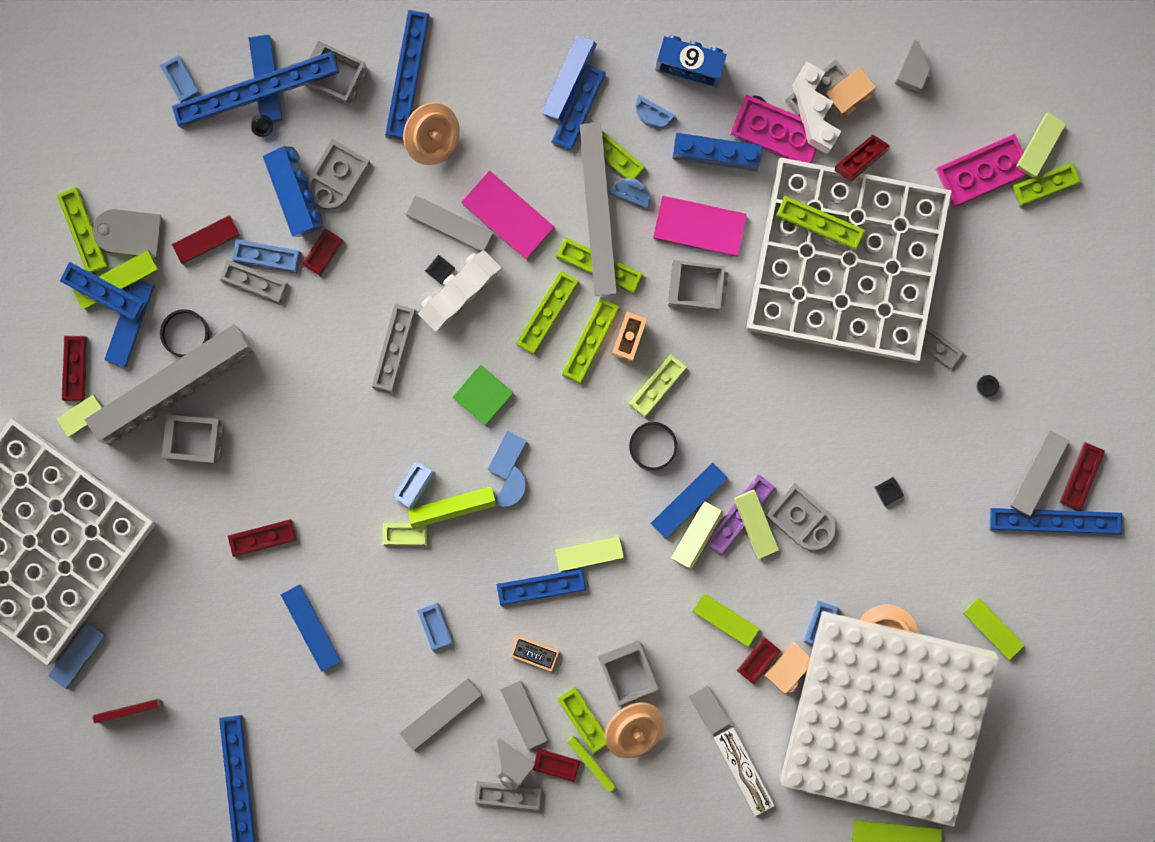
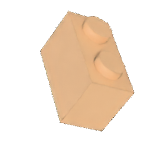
(850, 92)
(629, 337)
(789, 669)

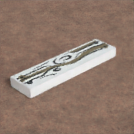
(744, 771)

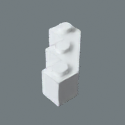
(814, 108)
(459, 290)

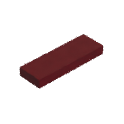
(862, 158)
(205, 239)
(74, 368)
(1082, 476)
(262, 537)
(133, 709)

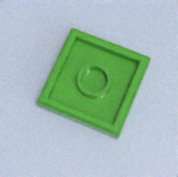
(482, 395)

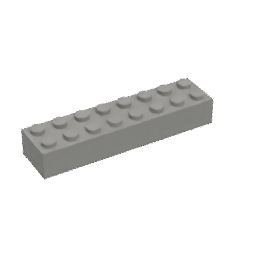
(169, 385)

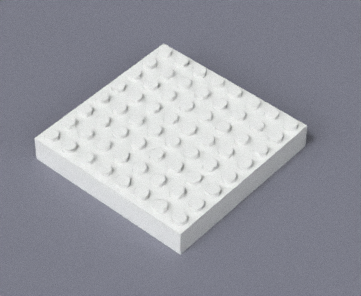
(845, 297)
(52, 549)
(888, 718)

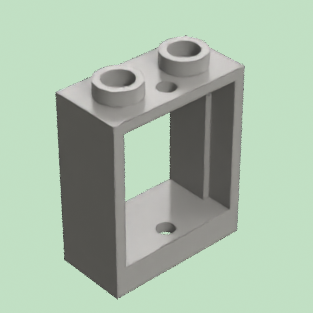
(360, 74)
(722, 279)
(169, 439)
(622, 651)

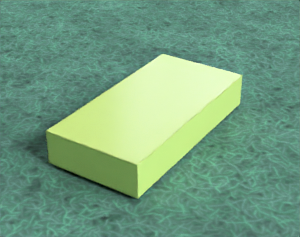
(73, 420)
(404, 534)

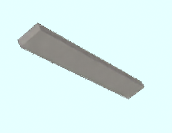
(597, 209)

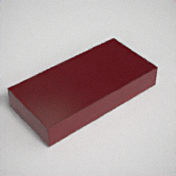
(322, 252)
(758, 660)
(556, 765)

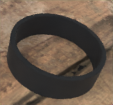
(169, 317)
(658, 424)

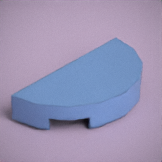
(653, 114)
(632, 191)
(512, 490)

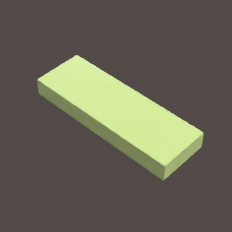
(1041, 145)
(658, 385)
(756, 524)
(697, 535)
(589, 553)

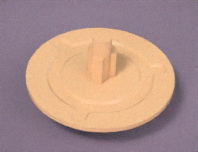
(431, 134)
(892, 617)
(634, 730)

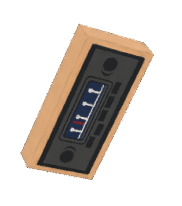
(534, 653)

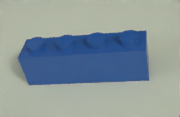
(717, 152)
(293, 191)

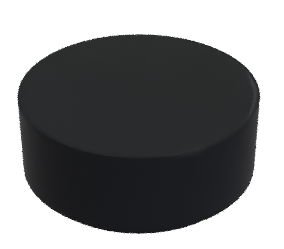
(261, 125)
(987, 386)

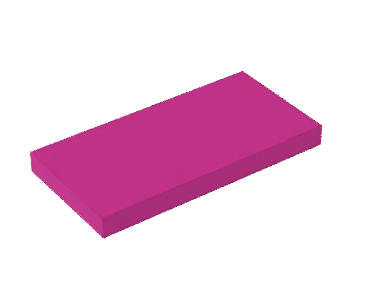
(773, 129)
(982, 170)
(507, 214)
(699, 226)

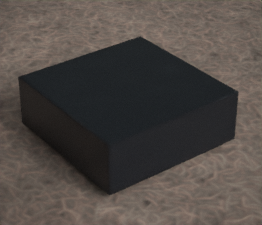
(440, 269)
(889, 491)

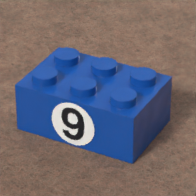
(690, 61)

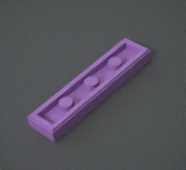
(732, 523)

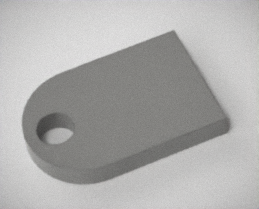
(337, 174)
(129, 232)
(801, 518)

